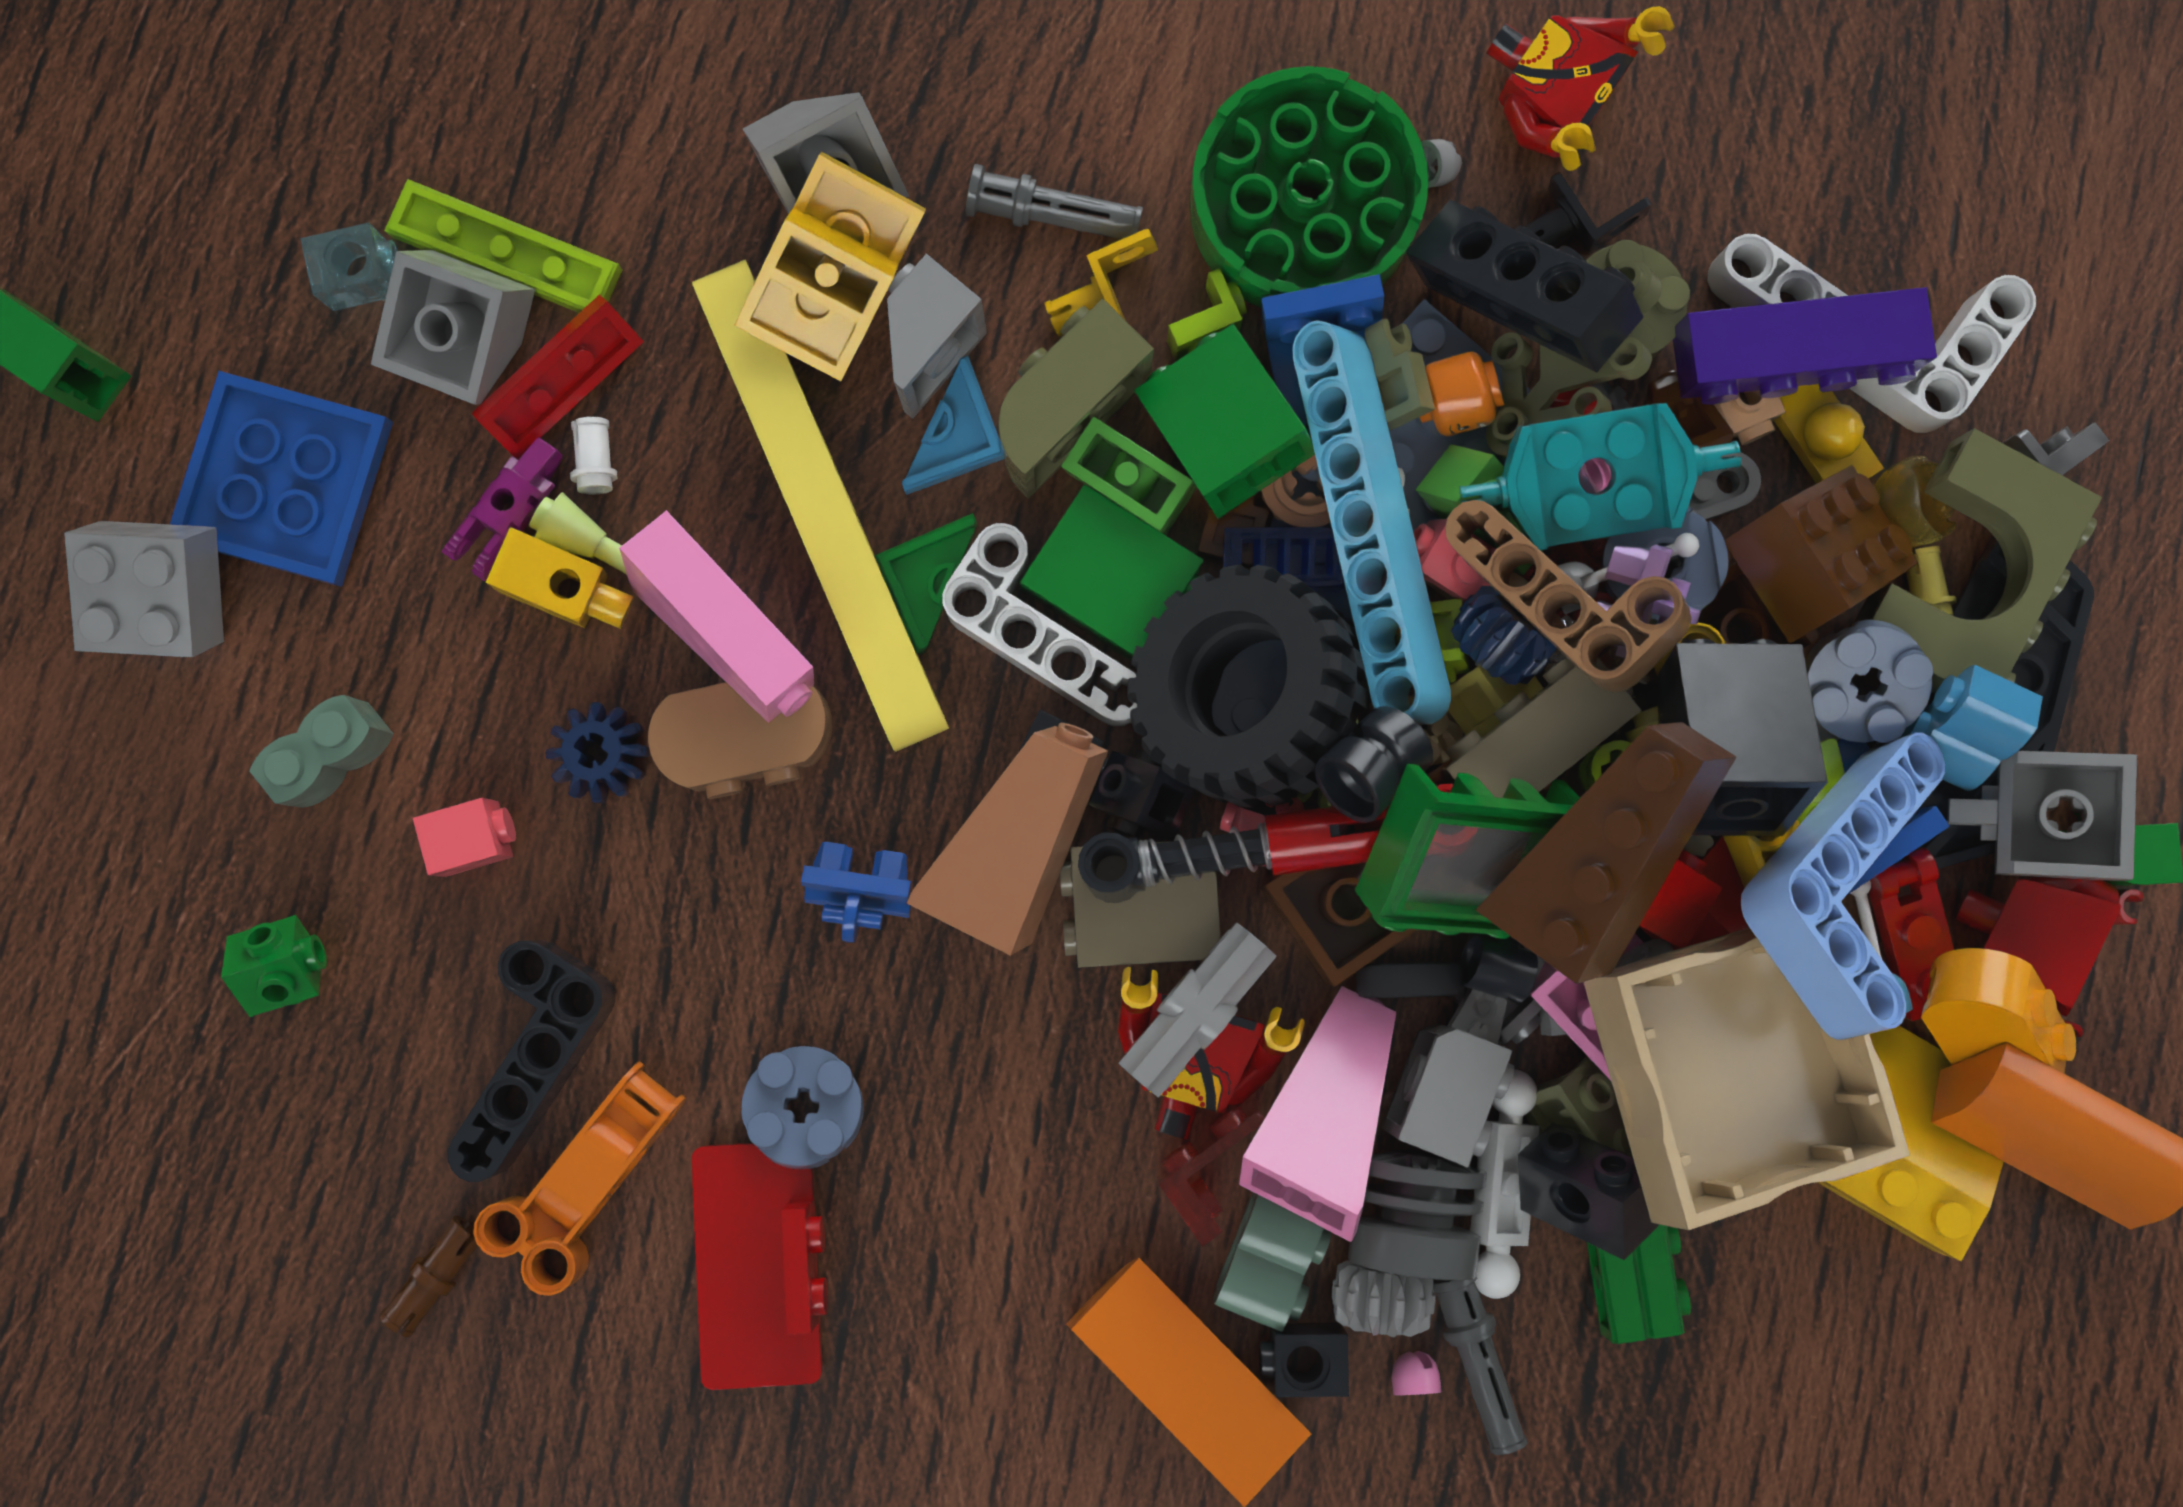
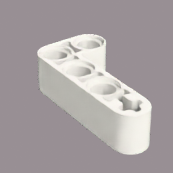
(1050, 638)

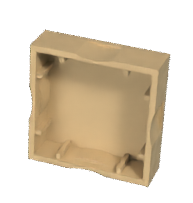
(1735, 1082)

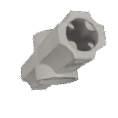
(1197, 1009)

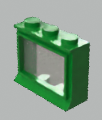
(1452, 849)

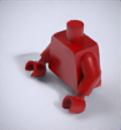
(2053, 927)

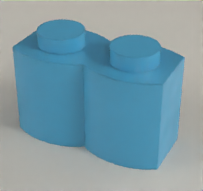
(1978, 723)

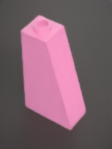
(716, 618)
(1323, 1125)

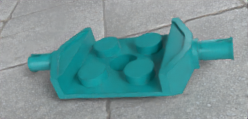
(1649, 485)

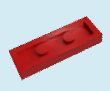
(557, 377)

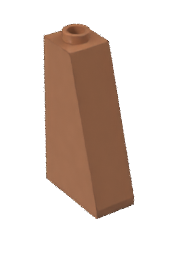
(1015, 842)

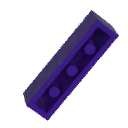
(1804, 344)

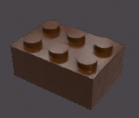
(1821, 552)

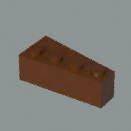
(1608, 856)

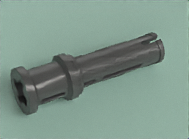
(1020, 207)
(1470, 1331)

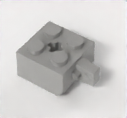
(2034, 782)
(1453, 1082)

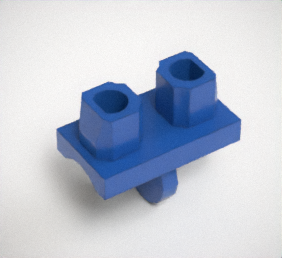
(856, 897)

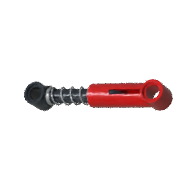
(1284, 843)

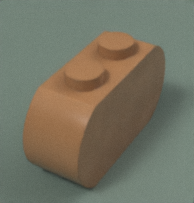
(718, 740)

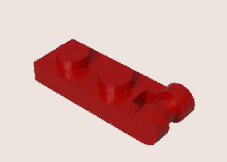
(1911, 926)

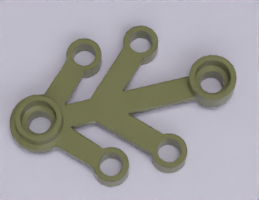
(1562, 374)

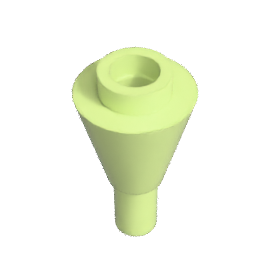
(573, 531)

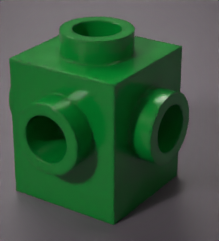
(273, 965)

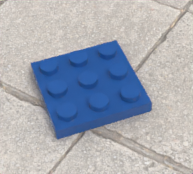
(282, 477)

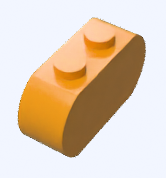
(1993, 999)

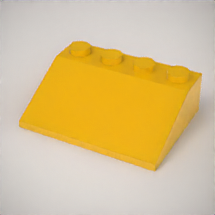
(1945, 1182)

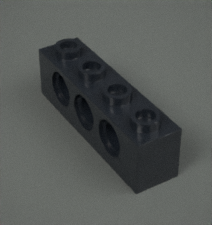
(1526, 284)

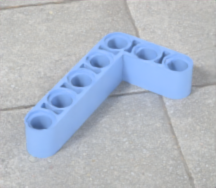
(1799, 891)

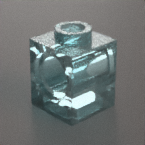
(330, 256)

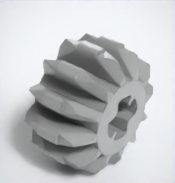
(1382, 1301)

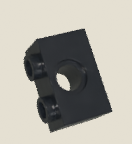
(1584, 1190)

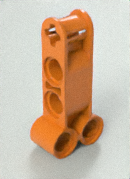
(581, 1182)

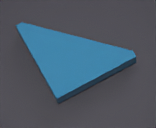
(958, 436)

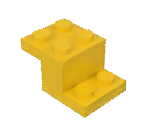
(830, 266)

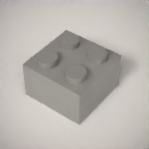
(144, 588)

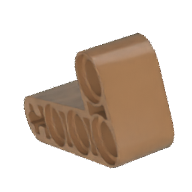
(1553, 589)

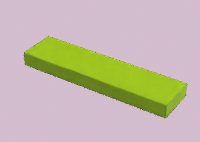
(501, 247)

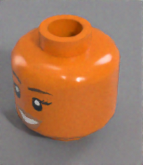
(1463, 393)

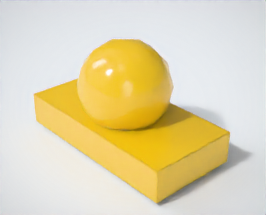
(1825, 434)

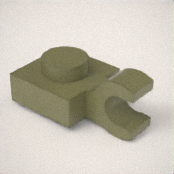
(1399, 373)

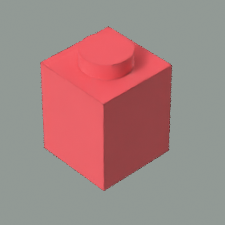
(465, 836)

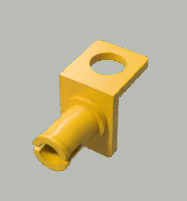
(1101, 262)

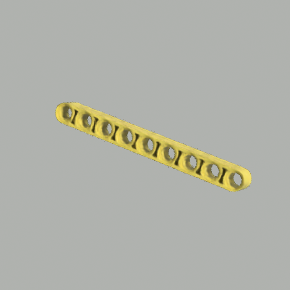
(823, 515)

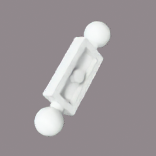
(1502, 1220)

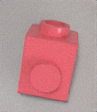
(1443, 564)

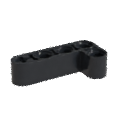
(523, 1064)

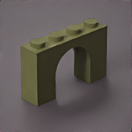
(2037, 524)

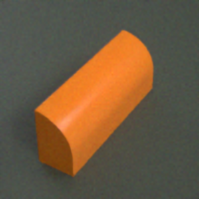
(2063, 1134)
(1189, 1380)

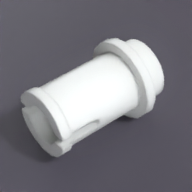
(592, 456)

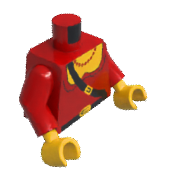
(1569, 76)
(1214, 1077)

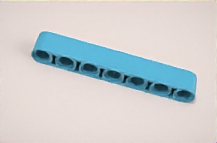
(1390, 541)

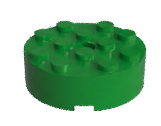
(1315, 133)

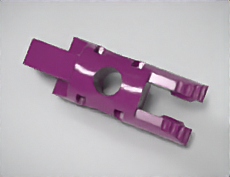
(518, 481)

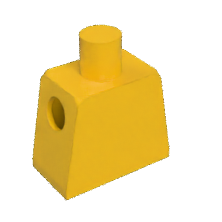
(535, 570)

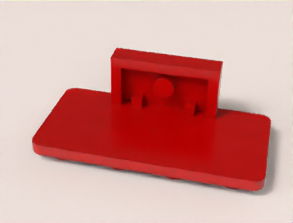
(756, 1269)

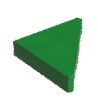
(919, 572)

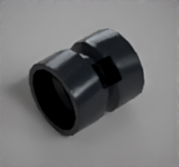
(1367, 766)

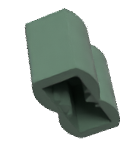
(315, 760)
(1269, 1264)

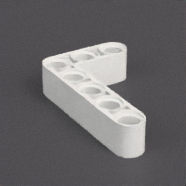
(1947, 376)

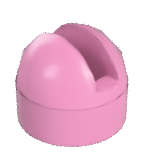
(1415, 1374)

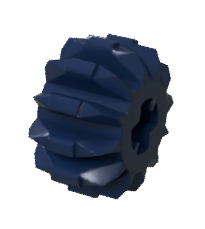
(1501, 638)
(579, 762)

